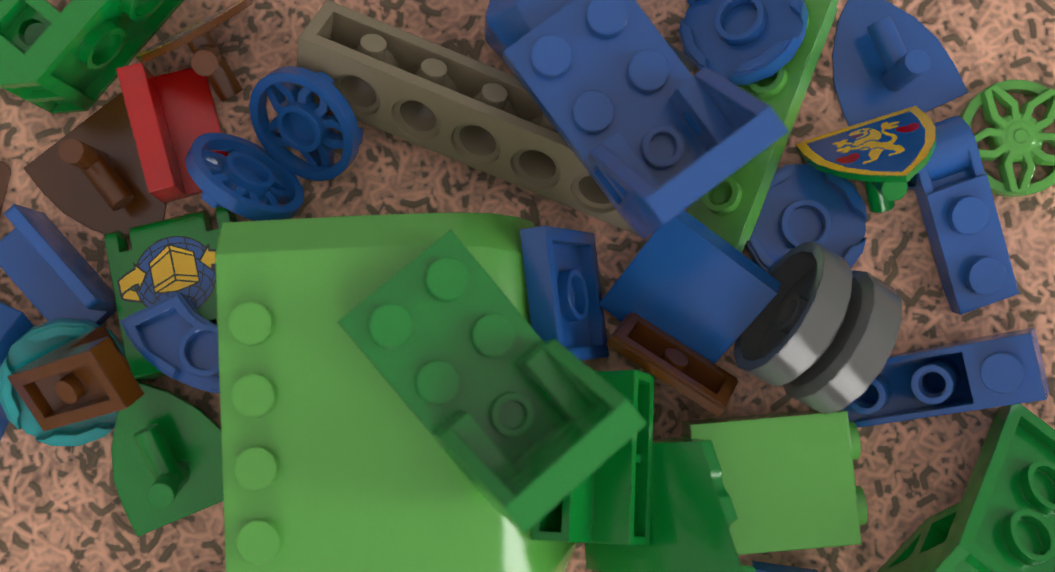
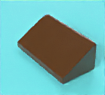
(673, 363)

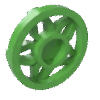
(1015, 136)

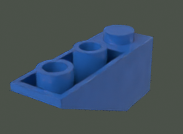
(955, 379)

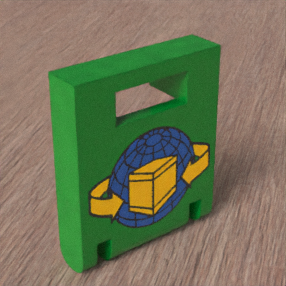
(164, 260)

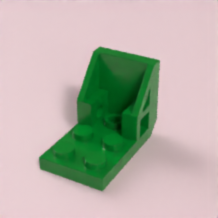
(73, 54)
(492, 393)
(1005, 509)

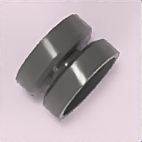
(822, 330)

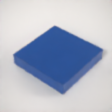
(692, 287)
(565, 289)

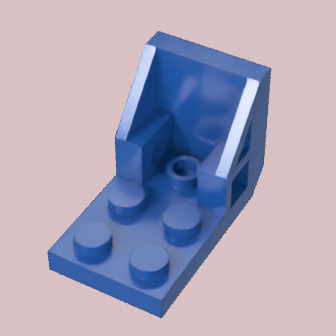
(636, 111)

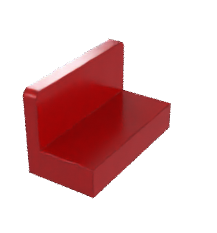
(165, 120)

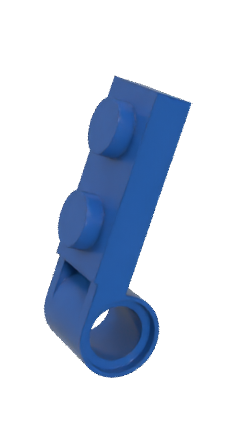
(963, 221)

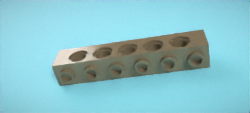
(448, 106)

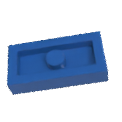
(52, 270)

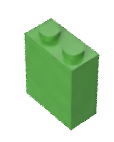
(788, 478)

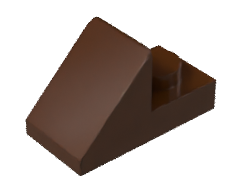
(77, 381)

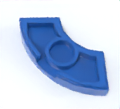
(177, 341)

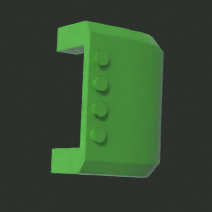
(314, 440)

